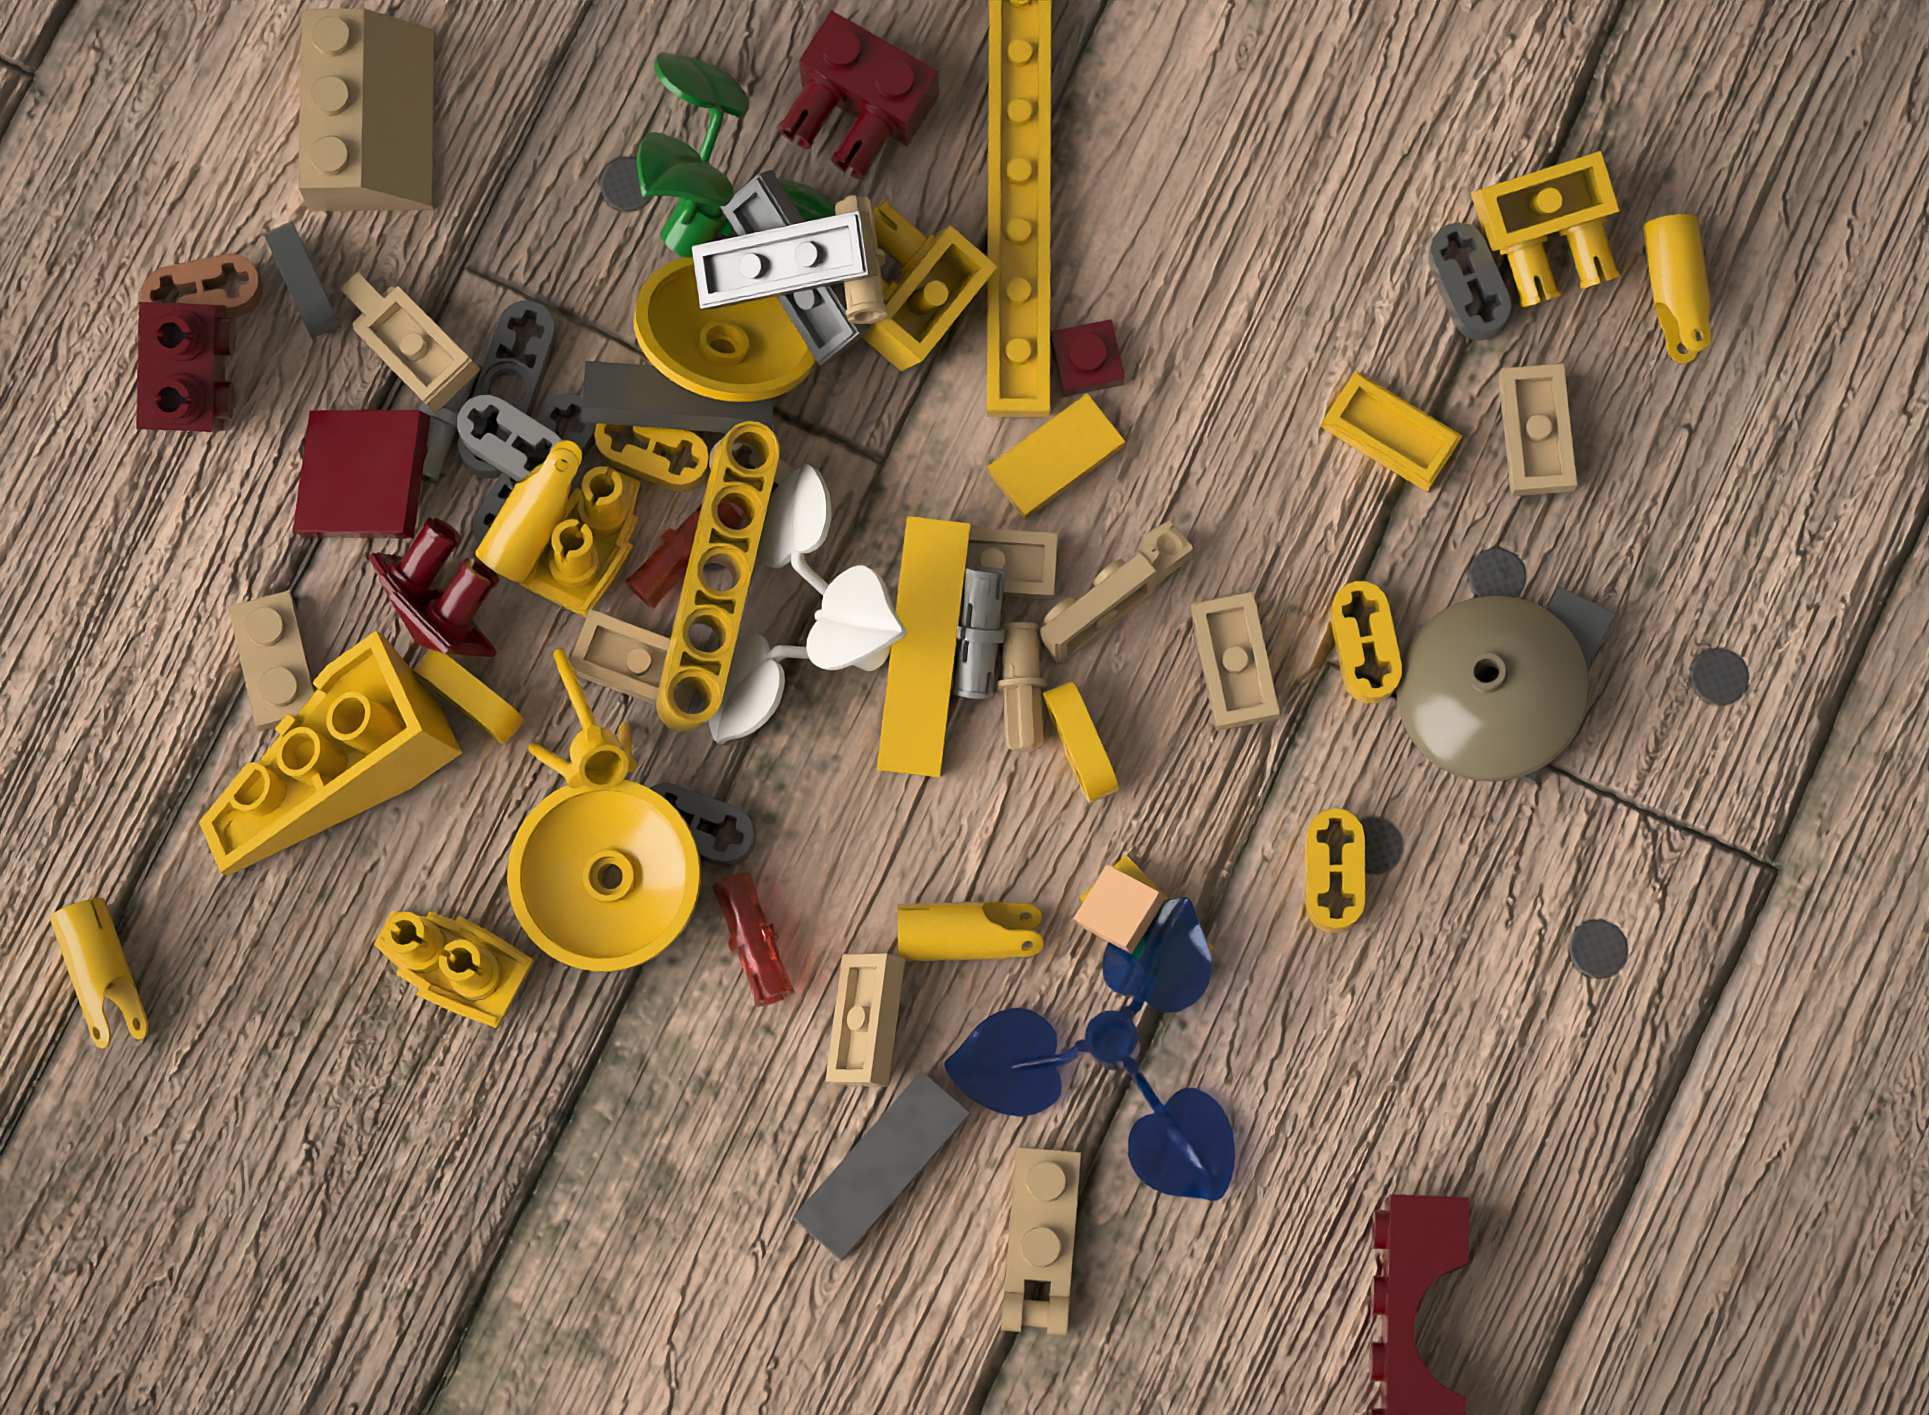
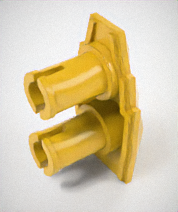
(588, 542)
(455, 964)

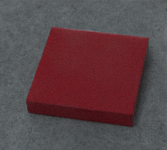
(361, 474)

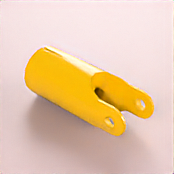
(1679, 282)
(531, 514)
(967, 931)
(98, 967)

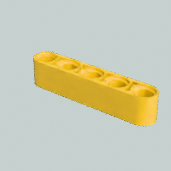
(734, 550)

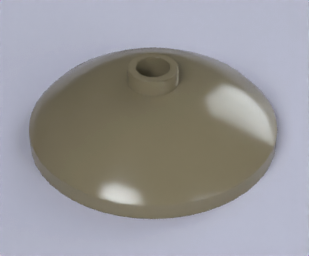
(1500, 725)

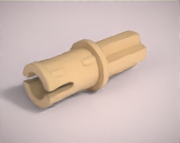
(864, 295)
(1022, 686)

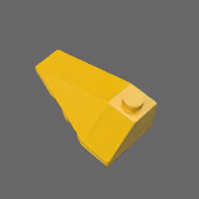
(347, 749)

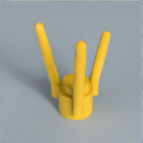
(596, 752)

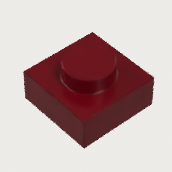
(1087, 358)

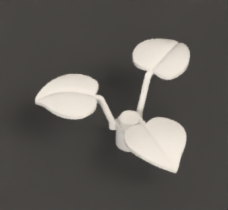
(850, 629)

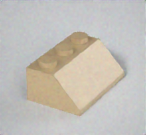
(366, 112)

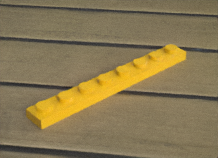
(1019, 208)

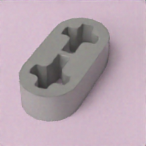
(511, 421)

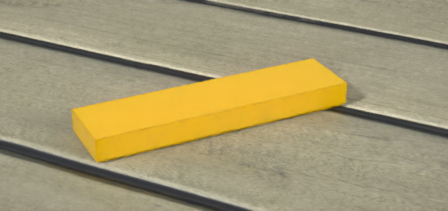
(924, 658)

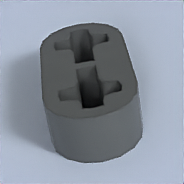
(302, 279)
(1456, 287)
(713, 813)

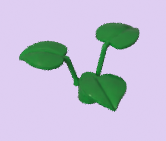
(675, 169)

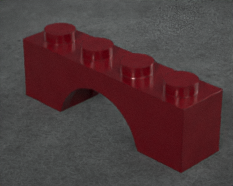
(1419, 1244)

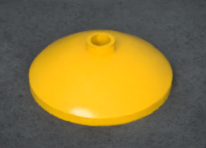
(722, 352)
(560, 867)

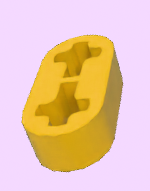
(647, 463)
(1351, 645)
(469, 695)
(1080, 742)
(1350, 870)

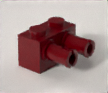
(868, 80)
(184, 367)

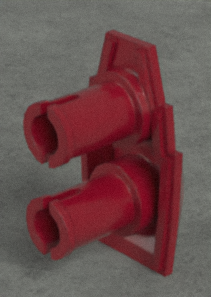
(433, 616)

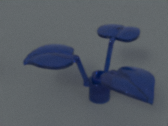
(1013, 1059)

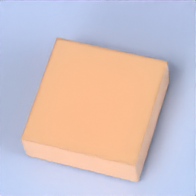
(1119, 909)

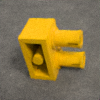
(1559, 198)
(934, 286)

